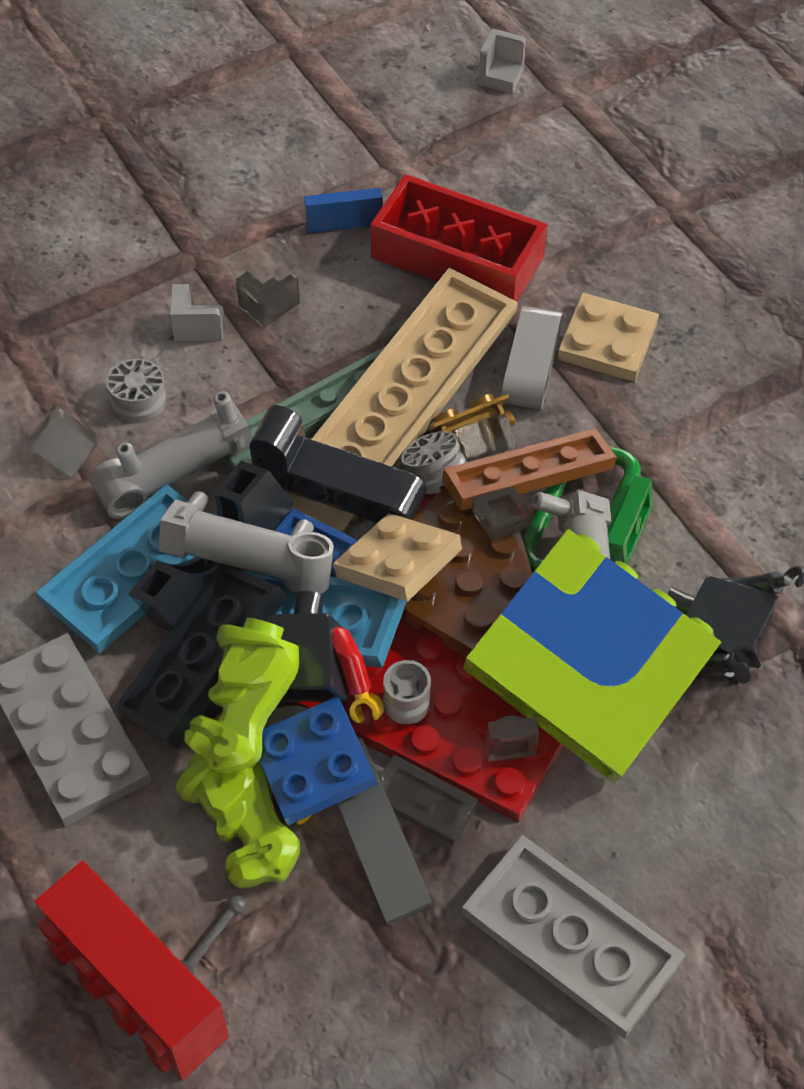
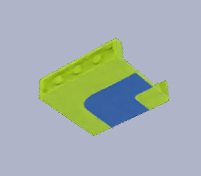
(592, 654)

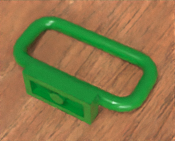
(628, 512)

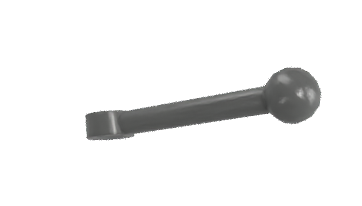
(235, 905)

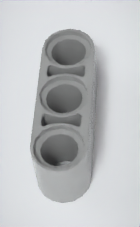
(532, 357)

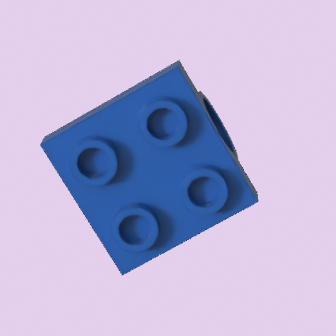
(314, 760)

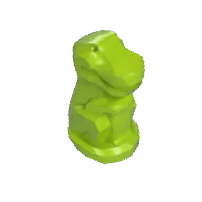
(250, 685)
(242, 809)

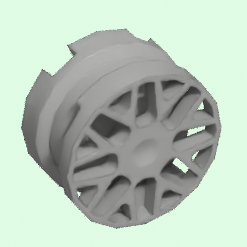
(136, 393)
(429, 460)

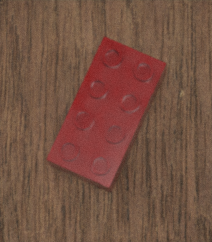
(438, 229)
(132, 971)

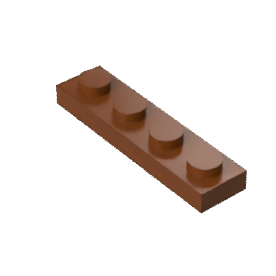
(530, 467)

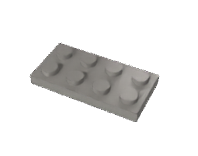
(69, 730)
(573, 935)

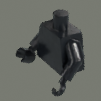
(738, 614)

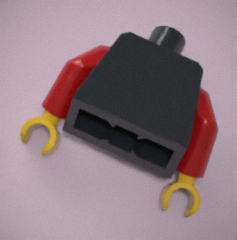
(327, 658)

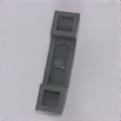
(384, 851)

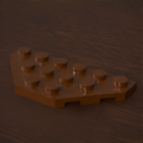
(471, 587)

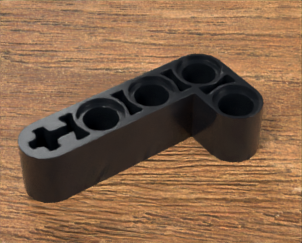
(331, 473)

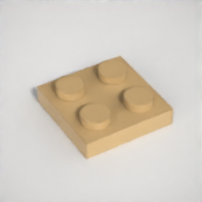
(608, 337)
(398, 556)

